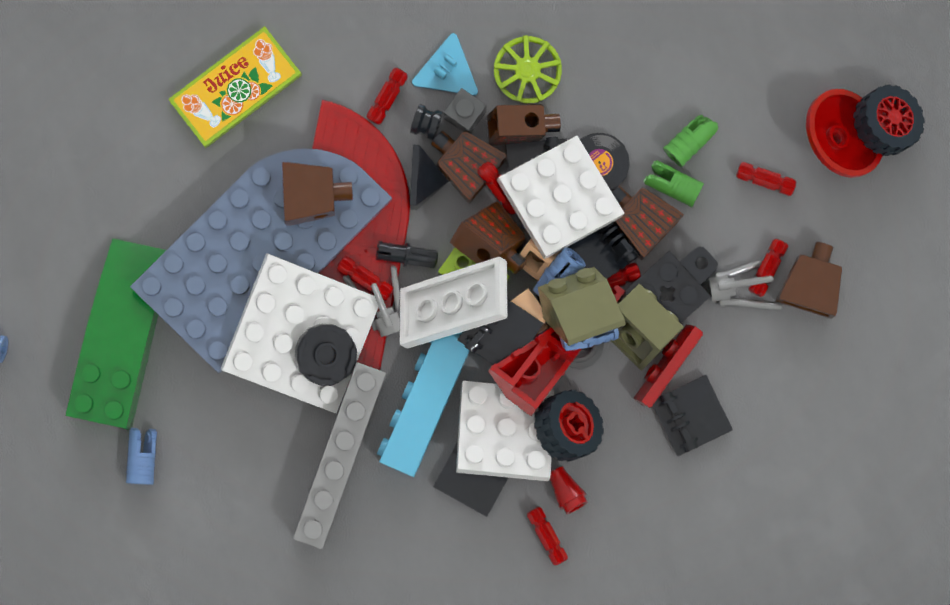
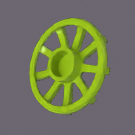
(527, 69)

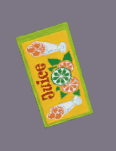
(235, 87)

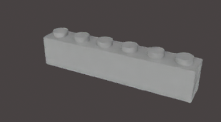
(339, 455)

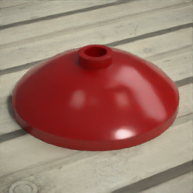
(834, 137)

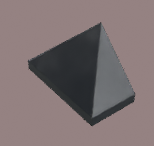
(425, 178)

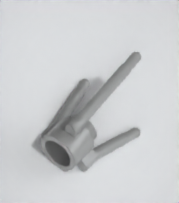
(724, 287)
(387, 319)

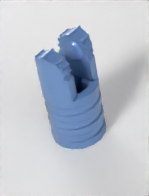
(141, 465)

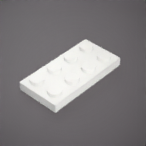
(453, 302)

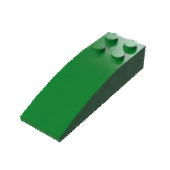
(115, 341)

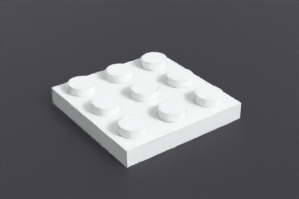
(560, 197)
(498, 436)

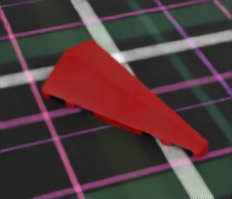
(535, 368)

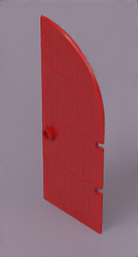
(358, 140)

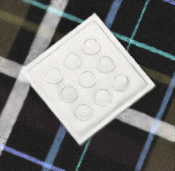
(278, 312)

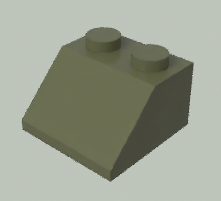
(580, 306)
(647, 327)

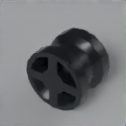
(426, 122)

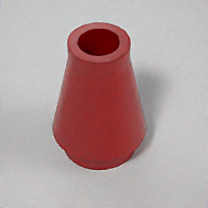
(567, 491)

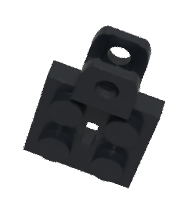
(682, 276)

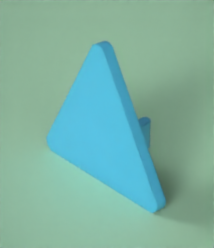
(447, 70)

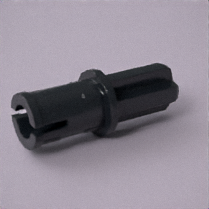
(406, 254)

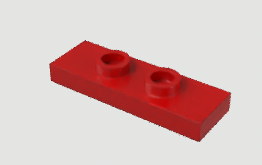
(661, 374)

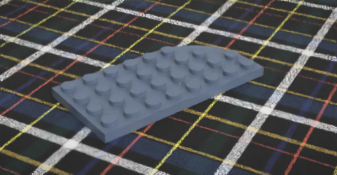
(212, 266)

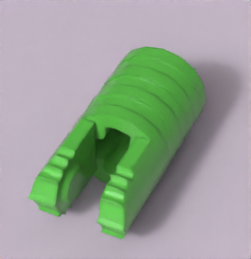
(690, 140)
(680, 186)

